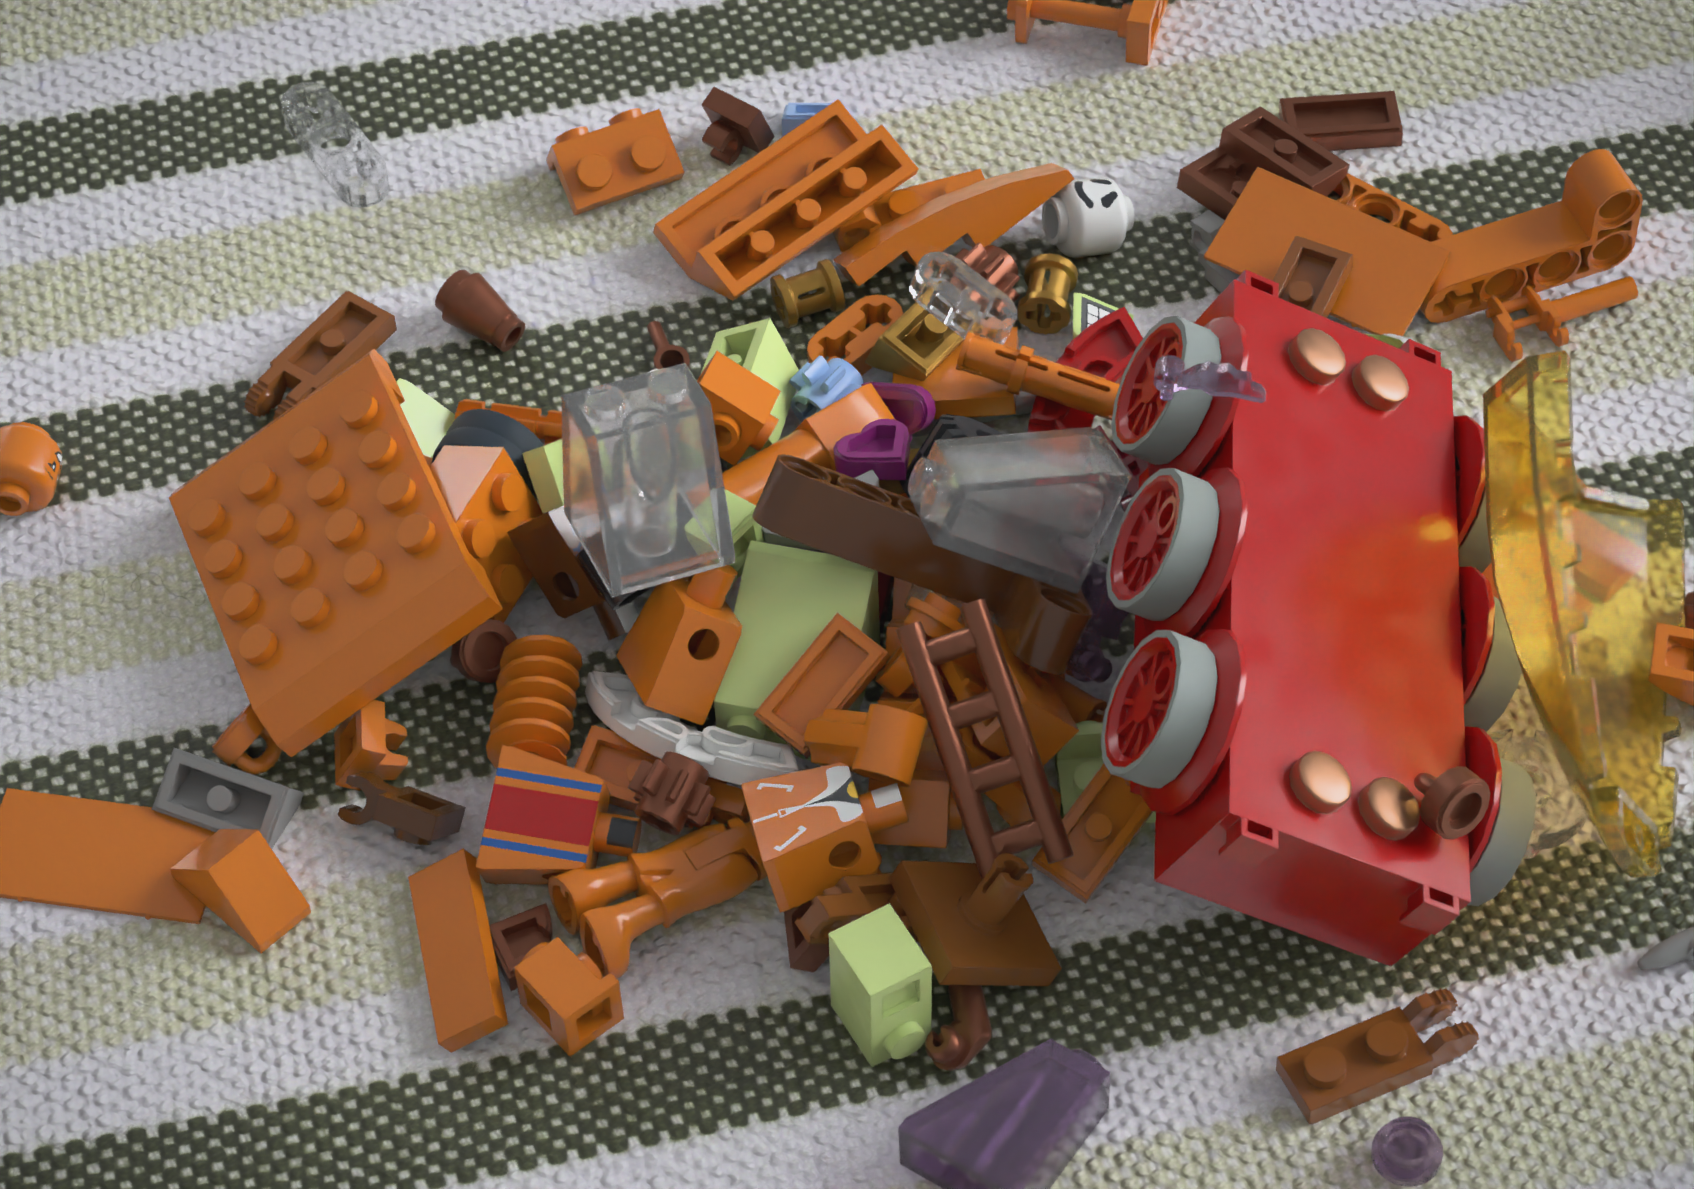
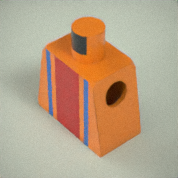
(548, 821)

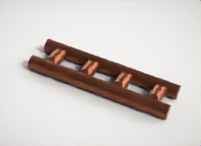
(999, 701)

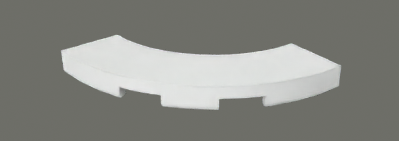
(721, 752)

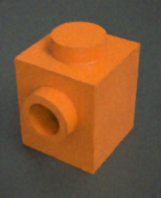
(739, 406)

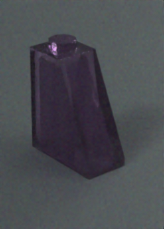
(1010, 1124)

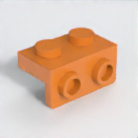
(615, 160)

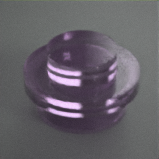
(1407, 1152)

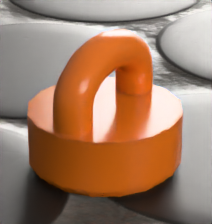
(238, 737)

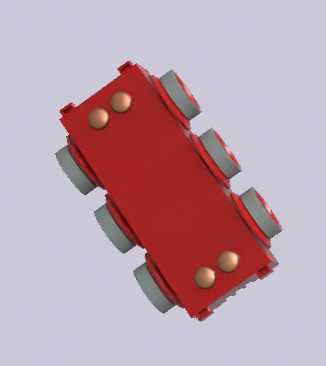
(1310, 629)

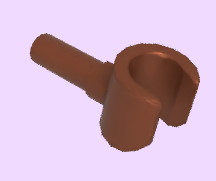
(666, 354)

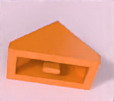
(243, 885)

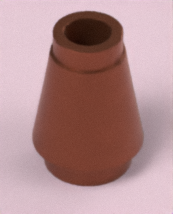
(478, 309)

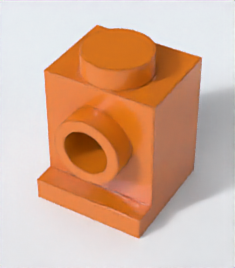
(568, 995)

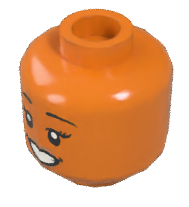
(27, 468)

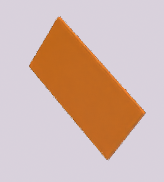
(1389, 264)
(96, 855)

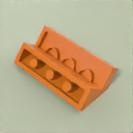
(783, 201)

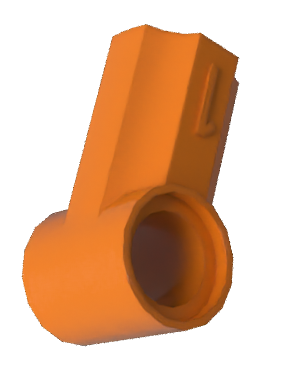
(872, 743)

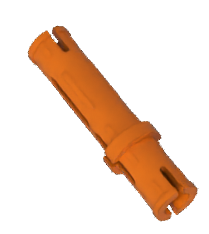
(1037, 376)

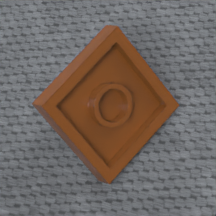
(976, 926)

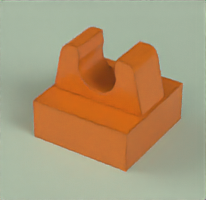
(364, 744)

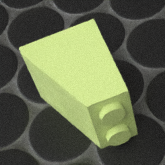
(782, 609)

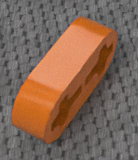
(849, 334)

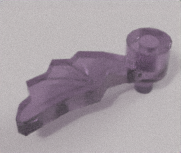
(1207, 376)

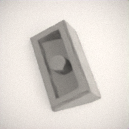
(224, 797)

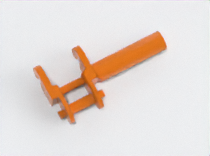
(1550, 314)

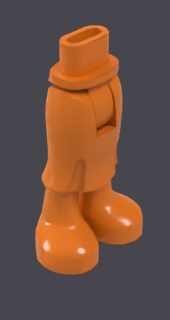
(667, 882)

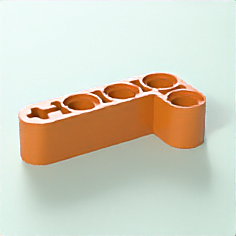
(1544, 246)

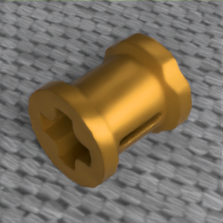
(827, 294)
(1055, 294)

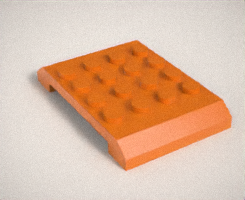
(330, 556)

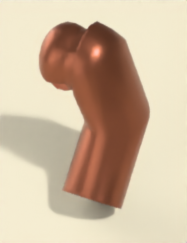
(966, 1034)

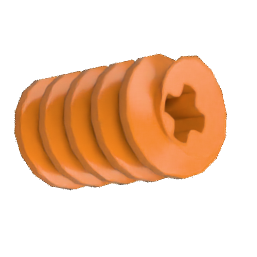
(535, 698)

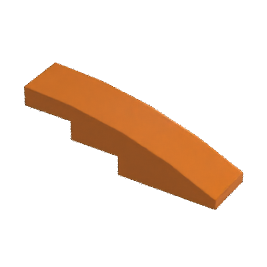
(972, 213)

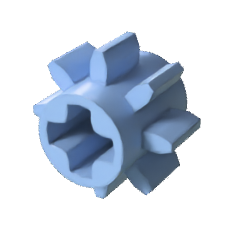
(822, 384)

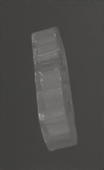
(335, 164)

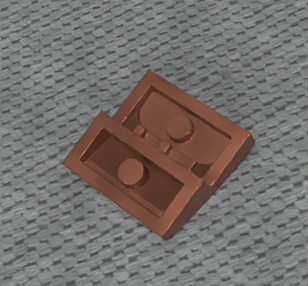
(1261, 142)

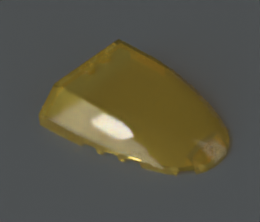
(1581, 596)

